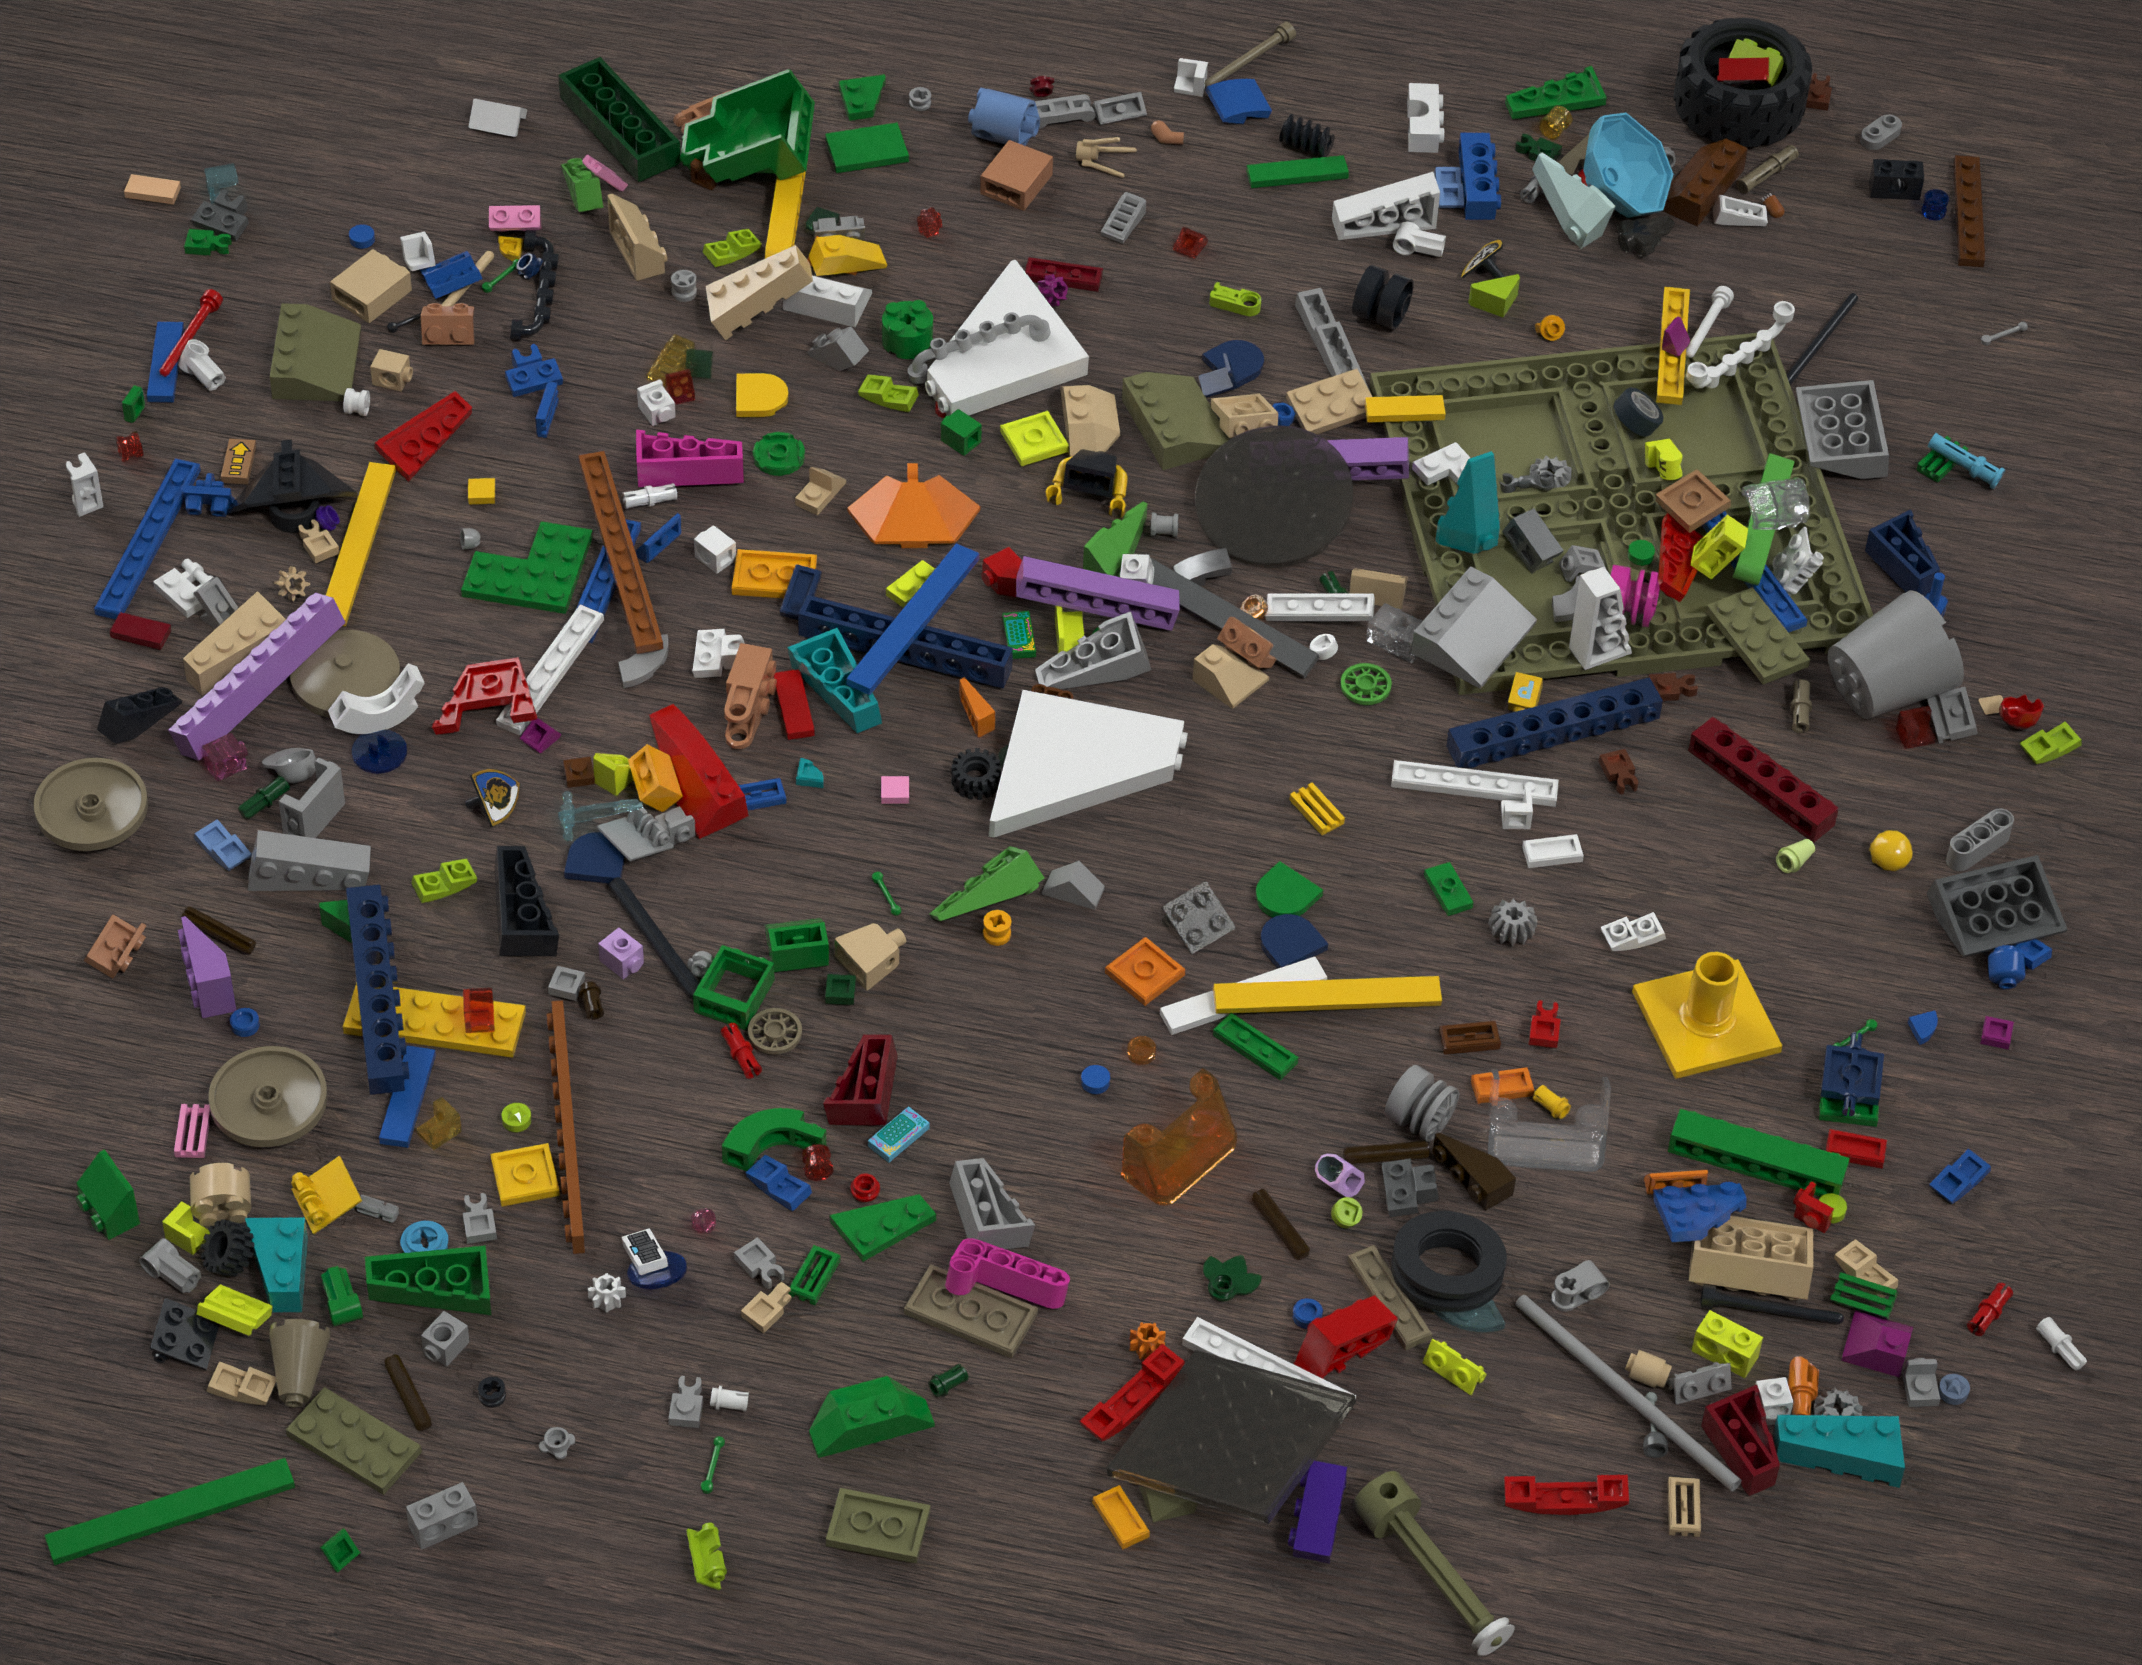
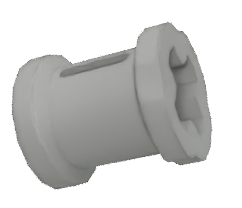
(1164, 524)

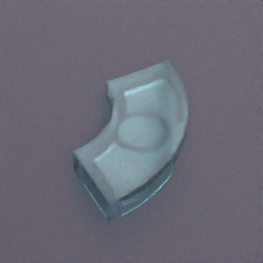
(1483, 1319)

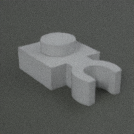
(478, 1221)
(758, 1259)
(686, 1406)

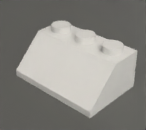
(830, 301)

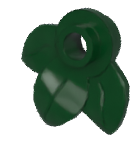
(1229, 1275)

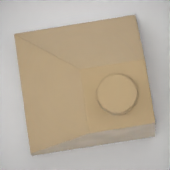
(1226, 675)

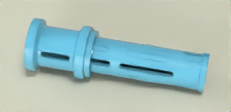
(1976, 465)

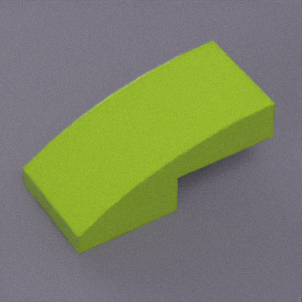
(883, 392)
(2051, 745)

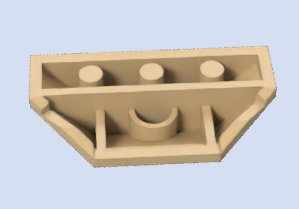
(1089, 418)

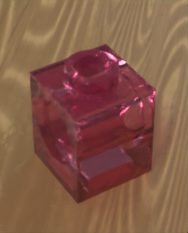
(225, 756)

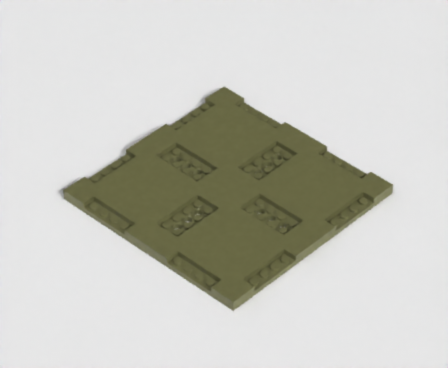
(1537, 410)

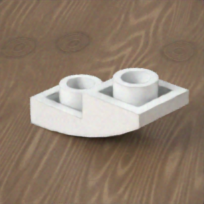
(1635, 934)

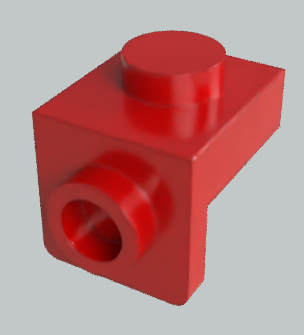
(1812, 1211)

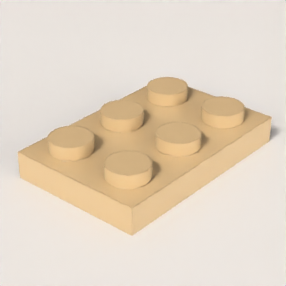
(1330, 402)

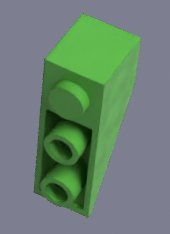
(582, 185)

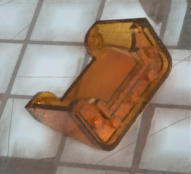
(1174, 1160)

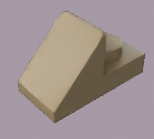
(819, 490)

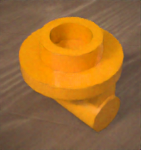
(1551, 327)

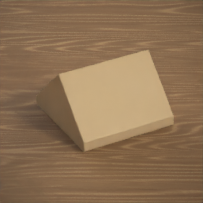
(1385, 587)

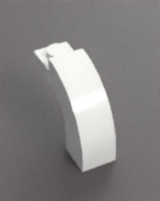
(380, 711)

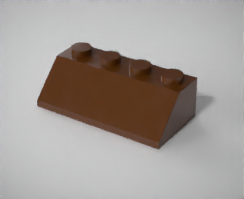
(1704, 179)

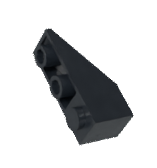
(134, 714)

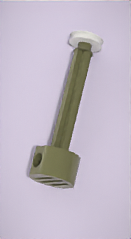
(1389, 1507)

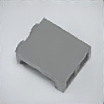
(318, 805)

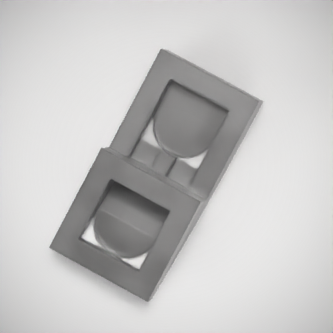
(1204, 566)

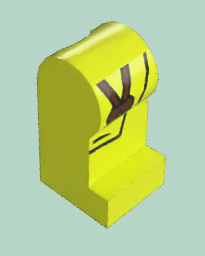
(1665, 457)

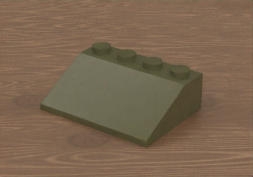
(313, 354)
(1173, 417)

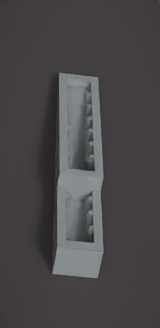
(1326, 332)

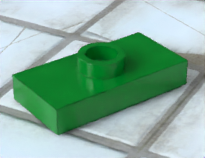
(1448, 889)

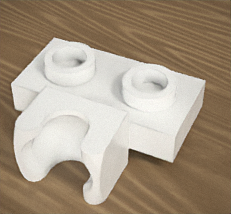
(714, 651)

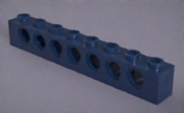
(932, 649)
(1554, 723)
(382, 1075)

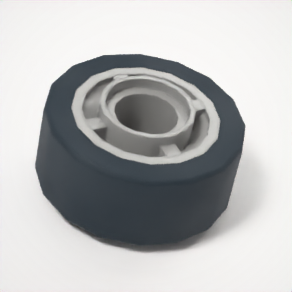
(1638, 412)

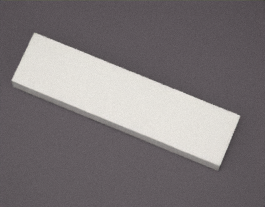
(1320, 607)

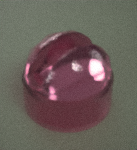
(709, 1218)

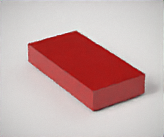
(1859, 1148)

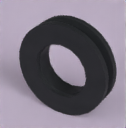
(1444, 1291)

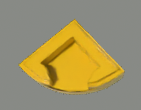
(511, 247)

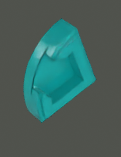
(809, 774)

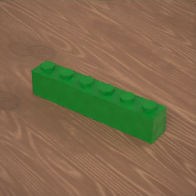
(1756, 1153)

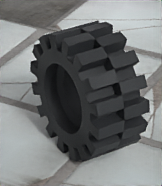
(976, 762)
(227, 1248)

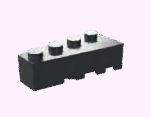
(522, 915)

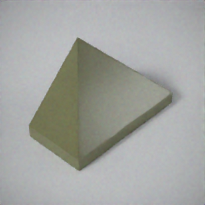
(1166, 1506)

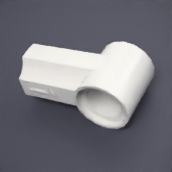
(1411, 239)
(197, 362)

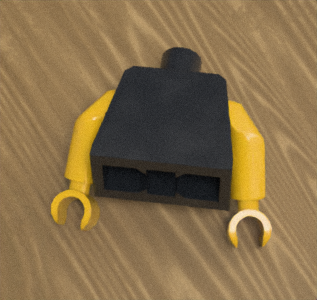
(1093, 474)

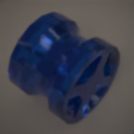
(1935, 204)

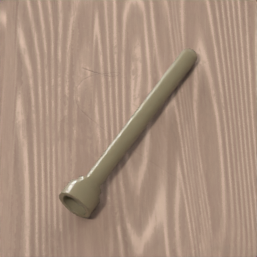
(1284, 33)

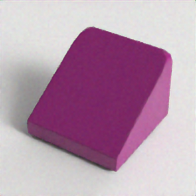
(1675, 337)
(539, 735)

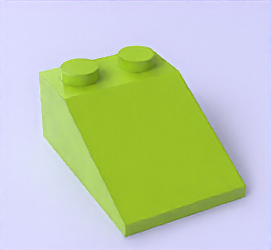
(1749, 49)

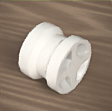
(356, 402)

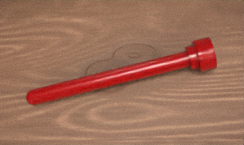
(209, 303)

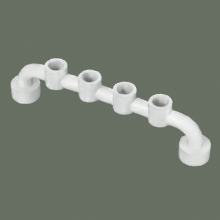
(1703, 376)

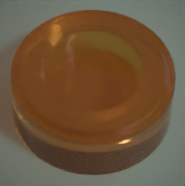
(1255, 606)
(1141, 1050)

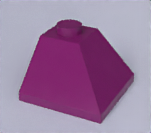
(1877, 1344)

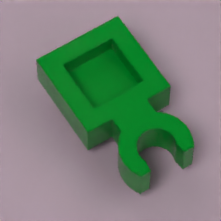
(204, 241)

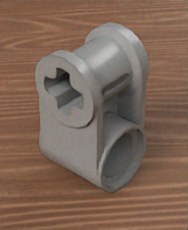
(1578, 1286)

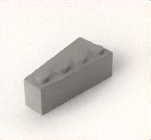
(306, 863)

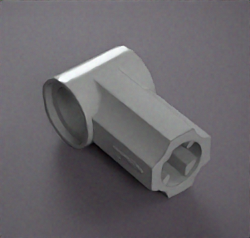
(165, 1262)

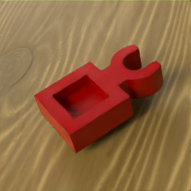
(1545, 1026)

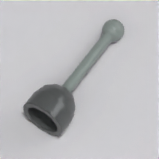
(1655, 1443)

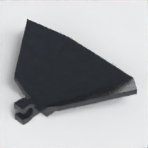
(290, 479)

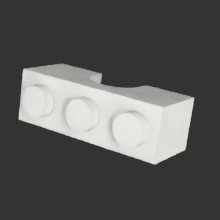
(1425, 117)

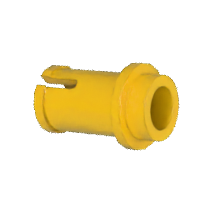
(1557, 1106)

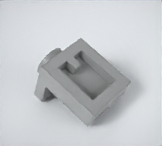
(1579, 560)
(677, 824)
(1921, 1382)

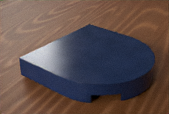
(1244, 357)
(594, 859)
(1291, 940)

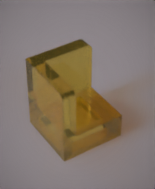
(442, 1126)

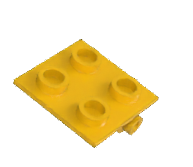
(325, 1194)

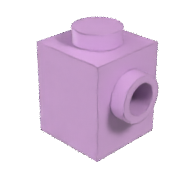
(621, 953)

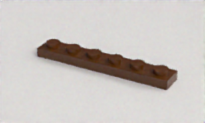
(1969, 211)

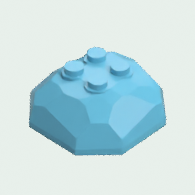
(1627, 165)

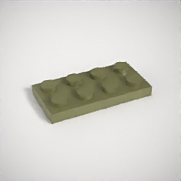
(1757, 636)
(353, 1441)

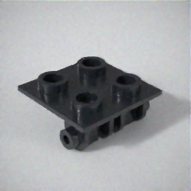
(183, 1335)

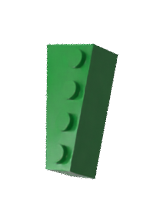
(432, 1279)

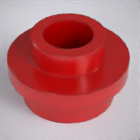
(865, 1181)

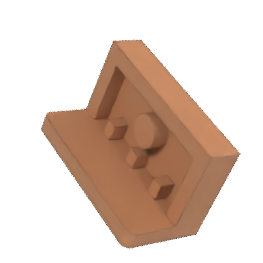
(447, 324)
(1247, 643)
(113, 946)

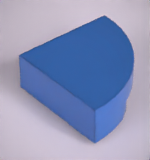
(1923, 1026)

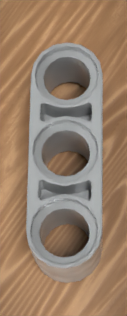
(1979, 839)

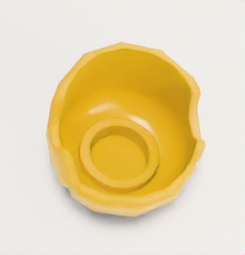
(1891, 850)

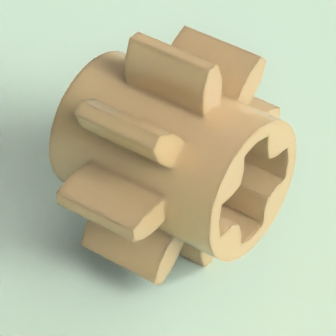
(299, 583)

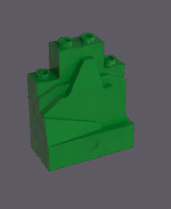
(753, 130)

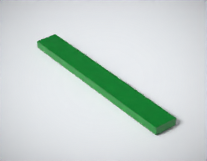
(169, 1511)

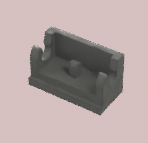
(1532, 540)

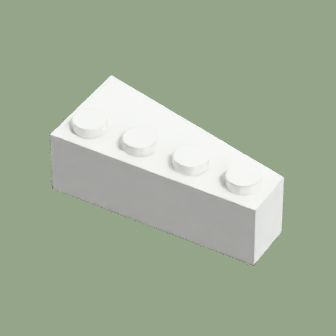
(1386, 207)
(1598, 621)

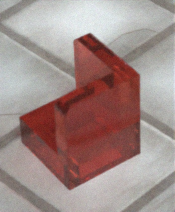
(1914, 727)
(478, 1010)

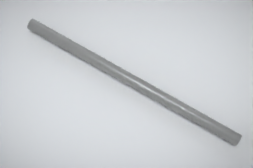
(1628, 1393)

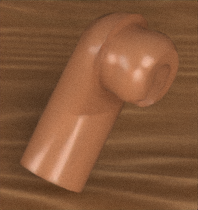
(1165, 135)

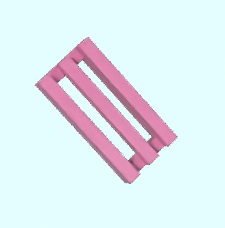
(604, 173)
(194, 1113)

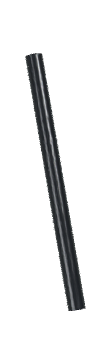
(1821, 337)

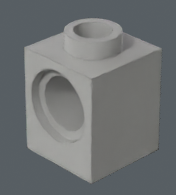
(444, 1328)

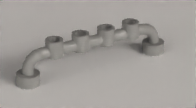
(1038, 329)

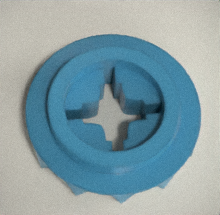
(432, 1231)

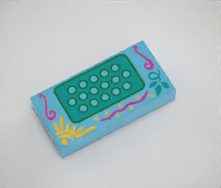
(898, 1134)

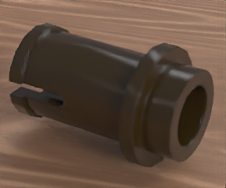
(590, 994)

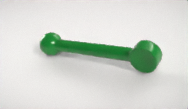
(487, 286)
(877, 877)
(1871, 1025)
(707, 1485)

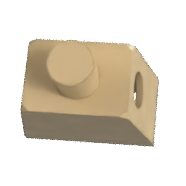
(869, 953)

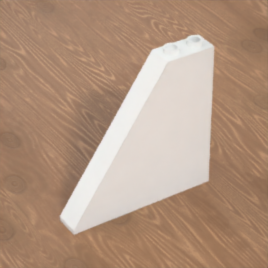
(1013, 362)
(1079, 756)

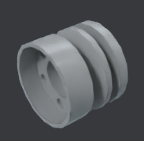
(1421, 1103)

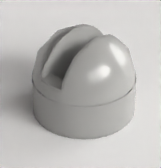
(469, 538)

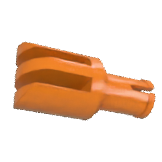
(1803, 1385)

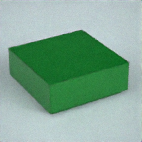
(133, 404)

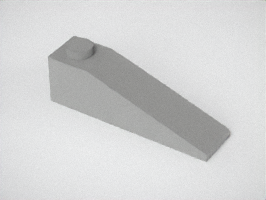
(1104, 657)

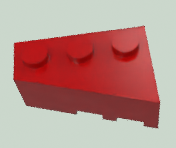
(1344, 1335)

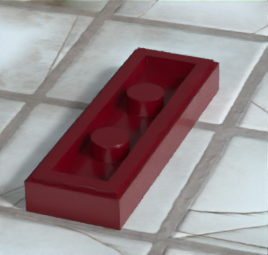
(1073, 275)

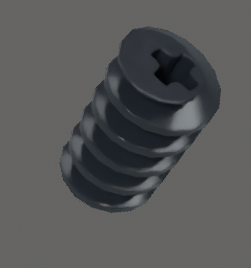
(1306, 137)

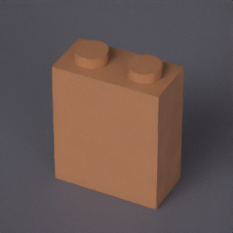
(1016, 175)

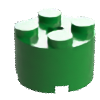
(907, 328)

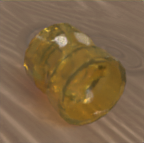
(1555, 122)

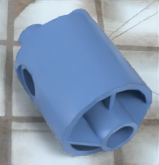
(1004, 117)

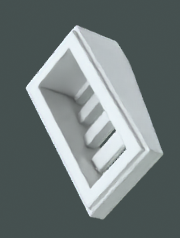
(1738, 212)

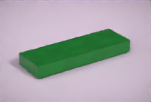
(1255, 1046)

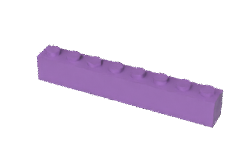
(257, 675)

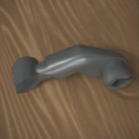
(1543, 482)

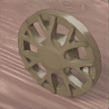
(775, 1031)

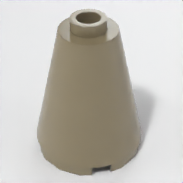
(297, 1358)

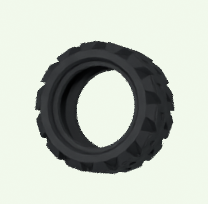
(1735, 113)

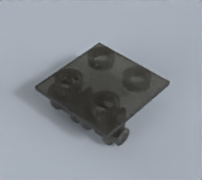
(1197, 917)

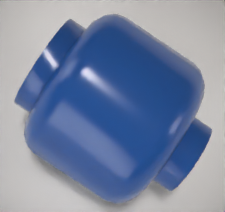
(2006, 966)

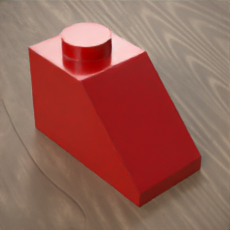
(1000, 571)

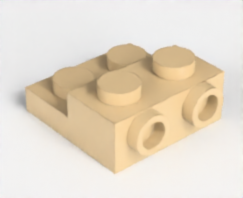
(1243, 413)

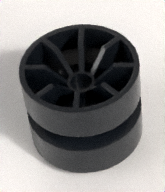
(1382, 297)

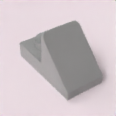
(215, 602)

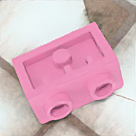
(514, 218)

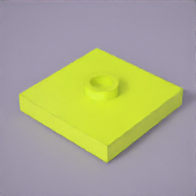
(1034, 438)

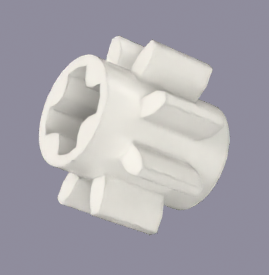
(606, 1292)

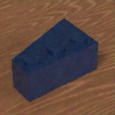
(1903, 553)

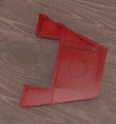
(487, 686)

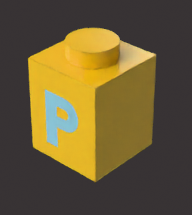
(1524, 692)

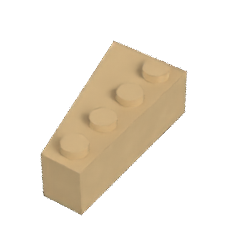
(756, 289)
(231, 643)

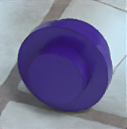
(327, 517)

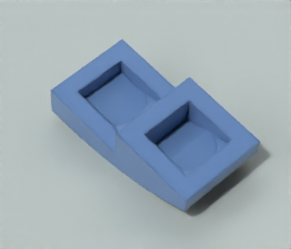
(1450, 187)
(221, 846)

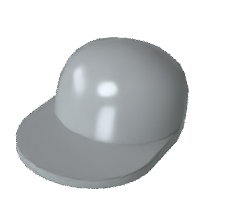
(292, 764)

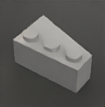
(987, 1208)

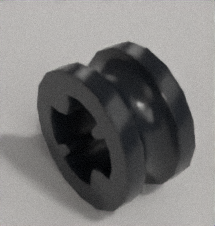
(487, 1385)

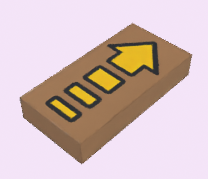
(238, 461)

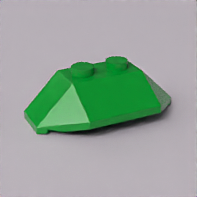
(867, 1415)

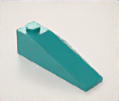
(1473, 513)

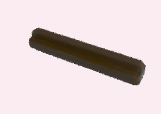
(219, 930)
(1386, 1152)
(1280, 1224)
(407, 1392)

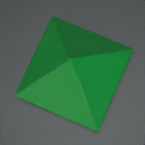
(340, 1550)

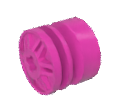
(1637, 595)

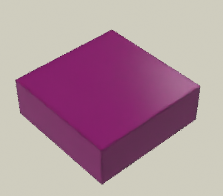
(1997, 1032)

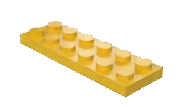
(440, 1022)

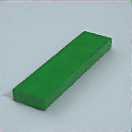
(1297, 171)

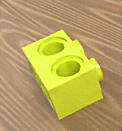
(1719, 547)
(1727, 1343)

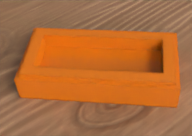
(1512, 1085)

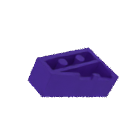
(1318, 1511)

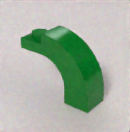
(766, 1130)

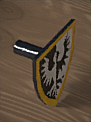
(1486, 257)

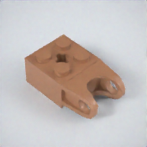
(748, 692)

